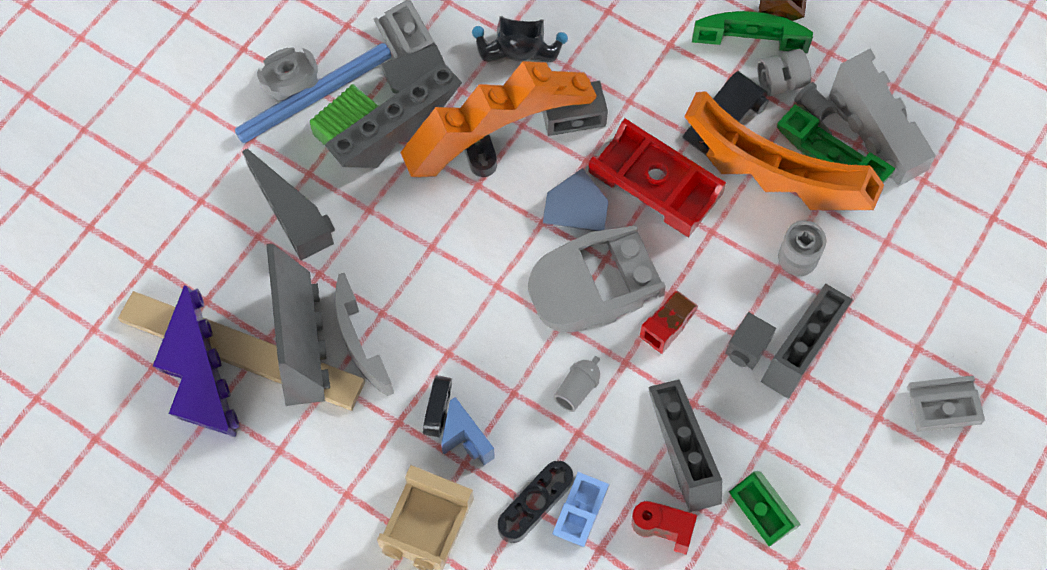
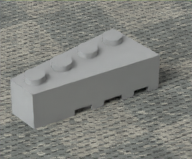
(880, 118)

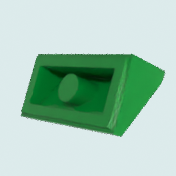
(764, 508)

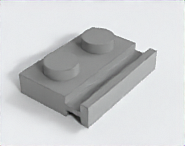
(404, 30)
(945, 403)

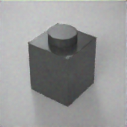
(750, 341)

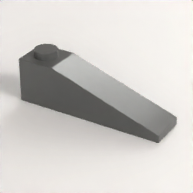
(297, 215)
(806, 341)
(686, 446)

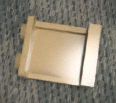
(426, 520)

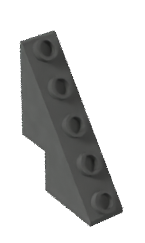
(394, 121)

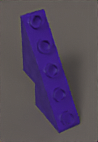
(189, 356)

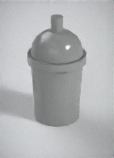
(578, 384)

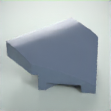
(576, 204)

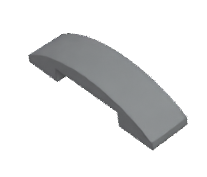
(371, 368)

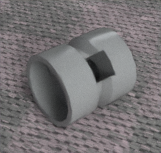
(788, 71)
(802, 248)

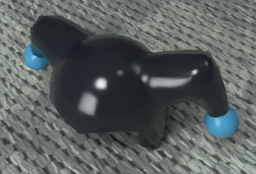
(518, 41)

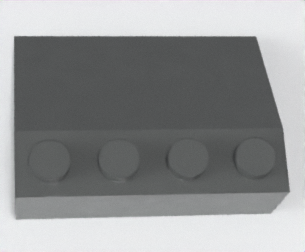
(297, 329)

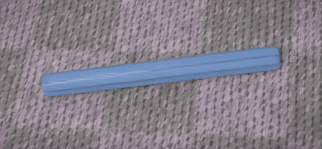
(308, 96)

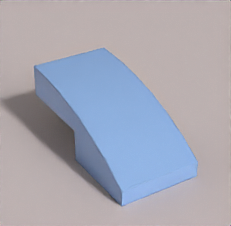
(581, 509)

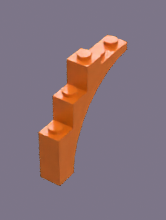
(489, 108)
(778, 169)

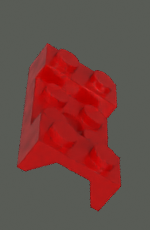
(681, 196)

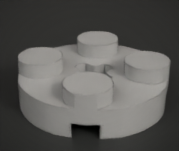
(281, 84)

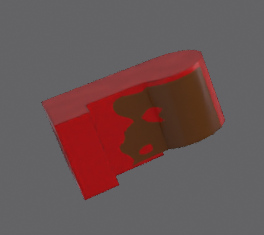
(668, 321)
(665, 522)

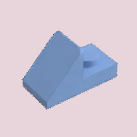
(461, 428)

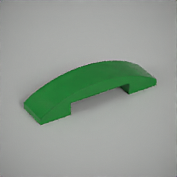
(752, 25)
(803, 132)

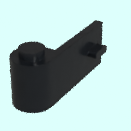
(737, 98)

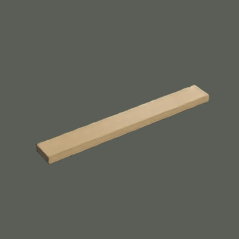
(238, 348)

